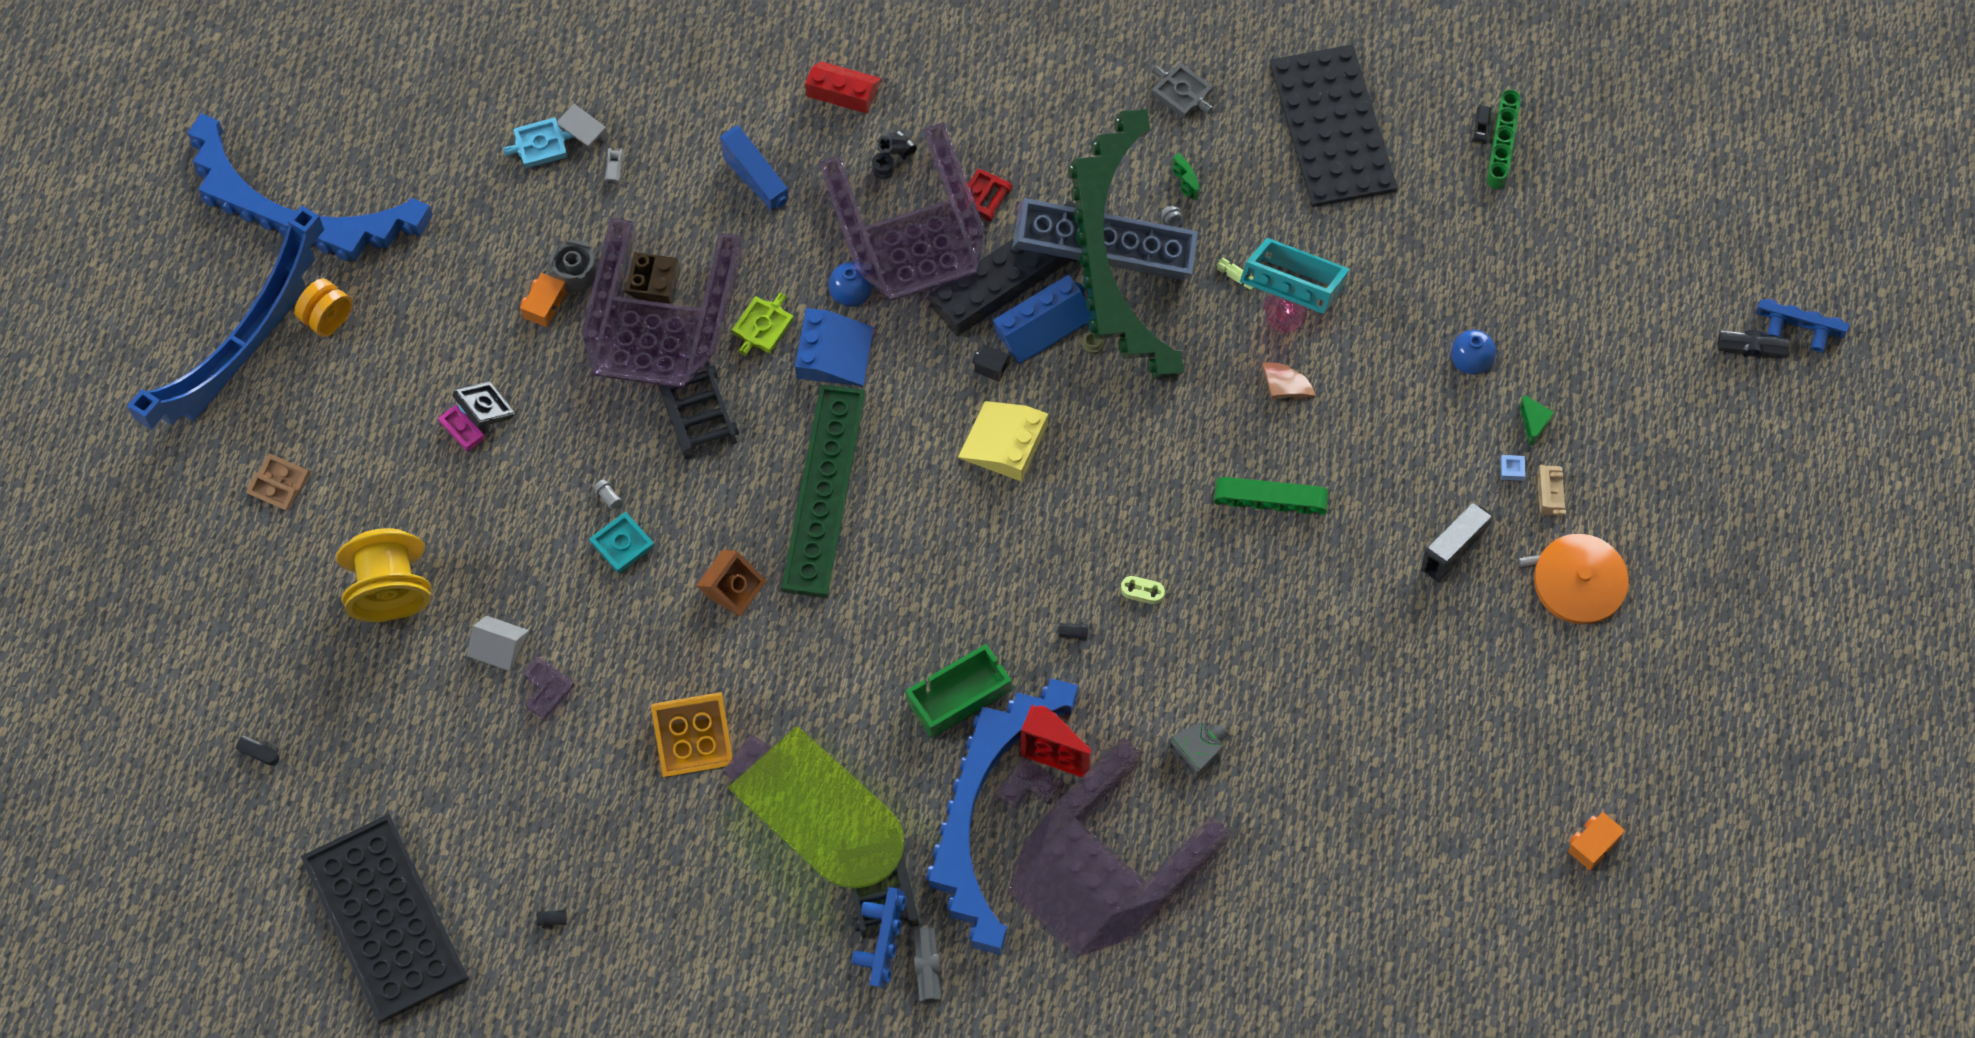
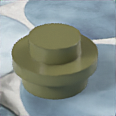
(1092, 345)

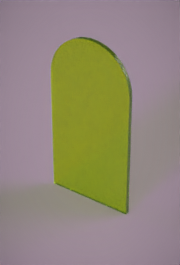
(822, 812)

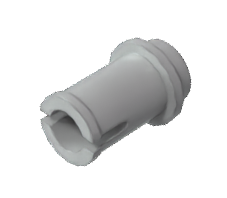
(604, 489)

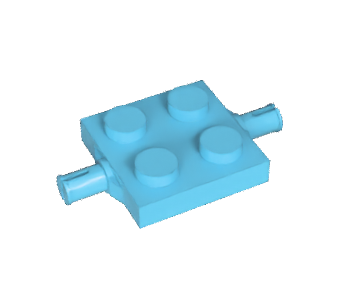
(539, 143)

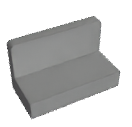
(583, 126)

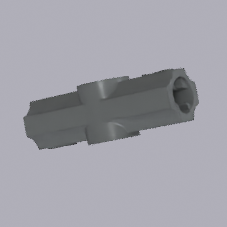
(927, 966)

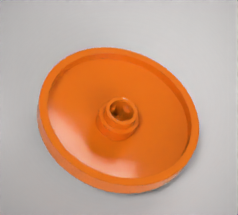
(1581, 579)

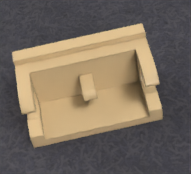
(1551, 490)

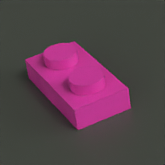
(461, 428)

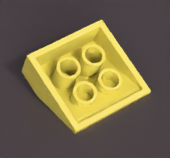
(1005, 438)

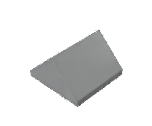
(496, 642)

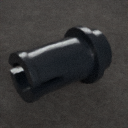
(1073, 630)
(548, 918)

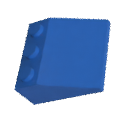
(833, 348)

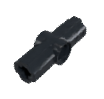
(1753, 344)

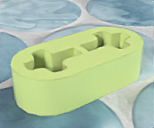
(1144, 586)

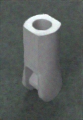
(613, 168)

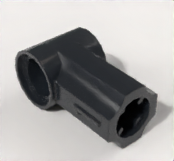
(896, 144)

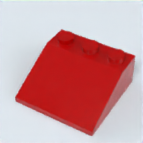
(1053, 743)

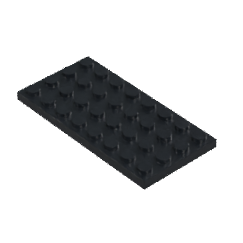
(1333, 125)
(384, 918)

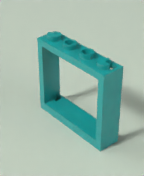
(1289, 286)

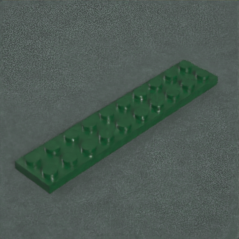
(823, 491)

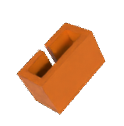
(543, 295)
(1597, 838)

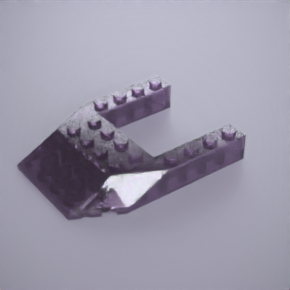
(918, 246)
(650, 338)
(1081, 884)

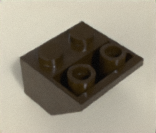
(653, 278)

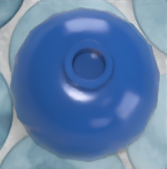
(848, 286)
(1473, 352)

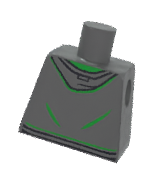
(1198, 747)

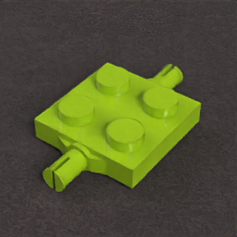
(762, 324)

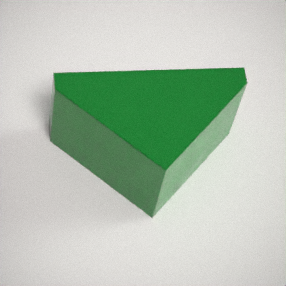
(1535, 418)

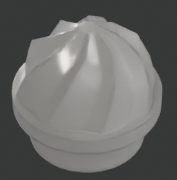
(1172, 216)

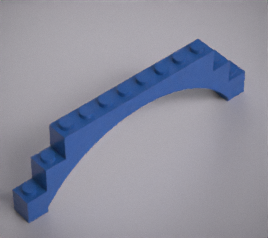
(340, 236)
(281, 291)
(953, 865)

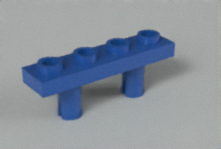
(1811, 320)
(886, 947)

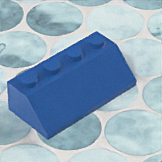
(1043, 319)

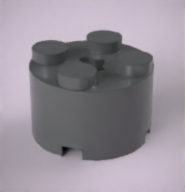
(574, 265)

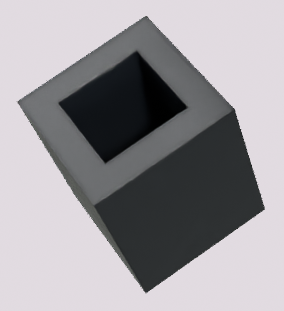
(991, 362)

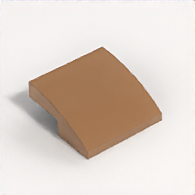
(274, 491)

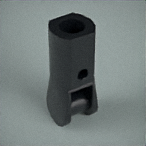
(1482, 122)
(257, 751)

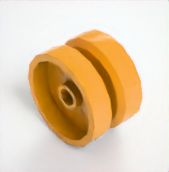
(323, 307)

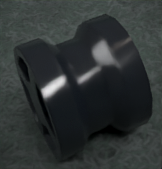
(886, 169)

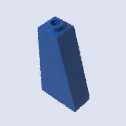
(753, 168)

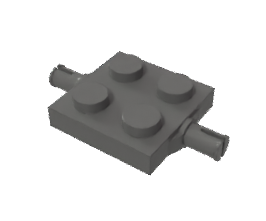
(1182, 90)

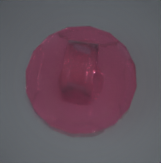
(1284, 314)

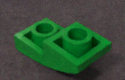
(1189, 182)

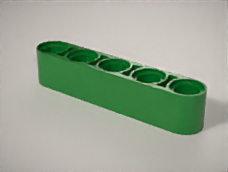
(1505, 131)
(1269, 494)

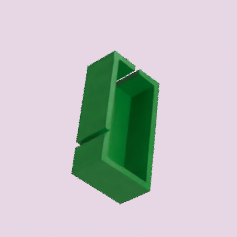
(959, 691)

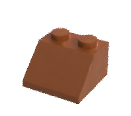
(731, 582)

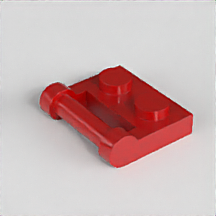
(980, 188)

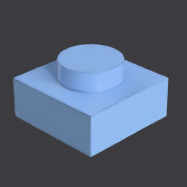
(1512, 467)

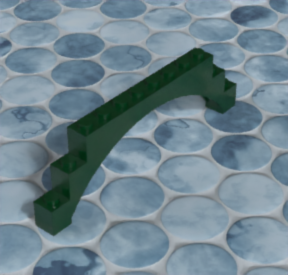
(1108, 309)

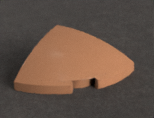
(1286, 382)

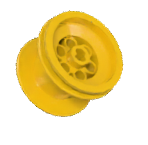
(383, 574)

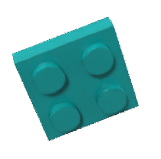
(622, 542)

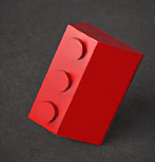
(841, 86)

